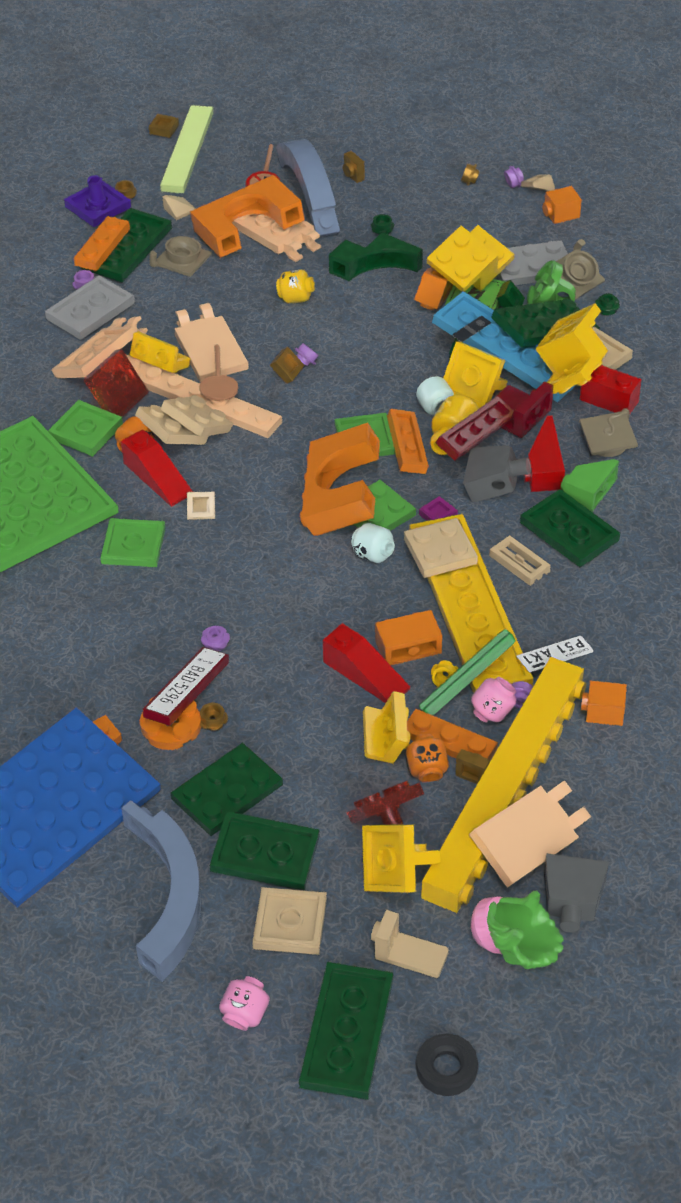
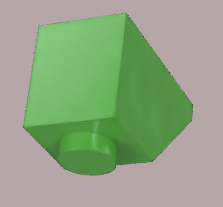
(590, 482)

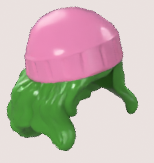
(517, 930)

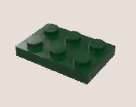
(570, 528)
(228, 784)
(265, 850)

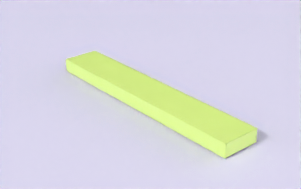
(187, 149)

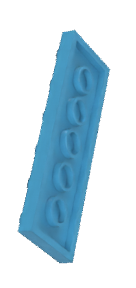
(521, 362)

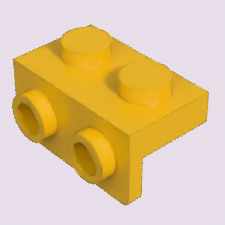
(158, 353)
(386, 729)

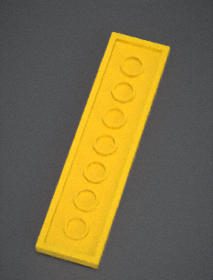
(475, 614)

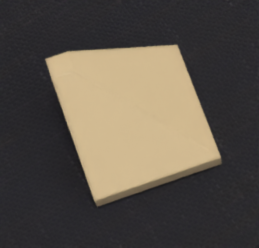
(540, 182)
(177, 206)
(200, 505)

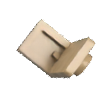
(406, 950)

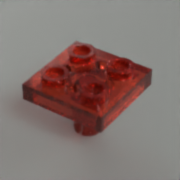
(110, 389)
(386, 806)

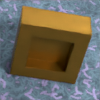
(163, 125)
(354, 167)
(287, 365)
(470, 766)

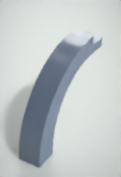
(310, 172)
(174, 932)

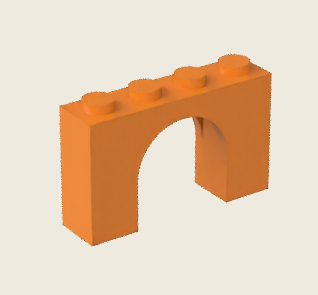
(265, 197)
(327, 459)

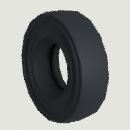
(447, 1084)

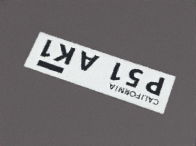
(562, 650)

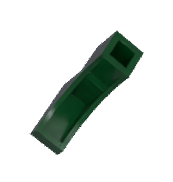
(383, 252)

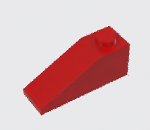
(546, 460)
(153, 466)
(361, 663)

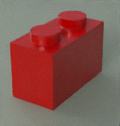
(611, 390)

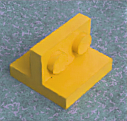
(474, 373)
(392, 858)

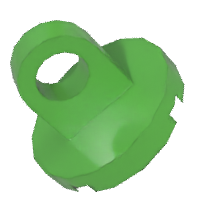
(549, 284)

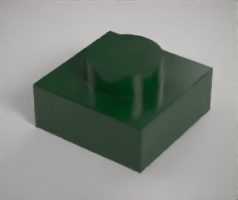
(510, 295)

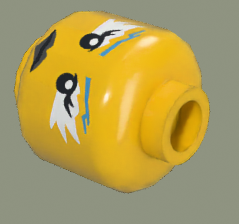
(295, 286)

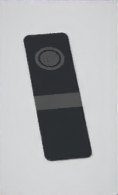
(471, 328)

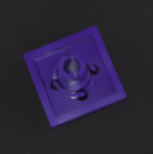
(97, 201)

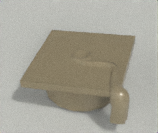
(181, 256)
(580, 270)
(609, 433)

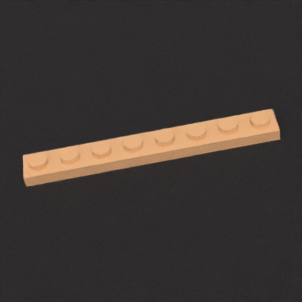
(236, 410)

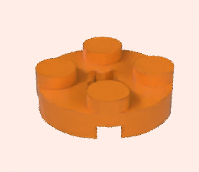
(176, 735)

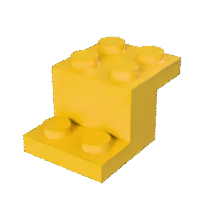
(470, 258)
(572, 349)

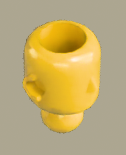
(451, 412)

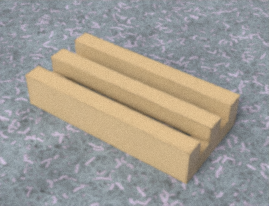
(516, 563)

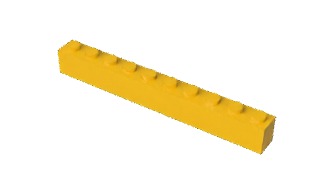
(504, 781)

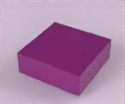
(437, 509)

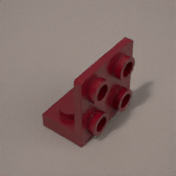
(527, 408)

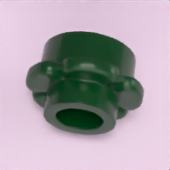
(382, 224)
(608, 304)

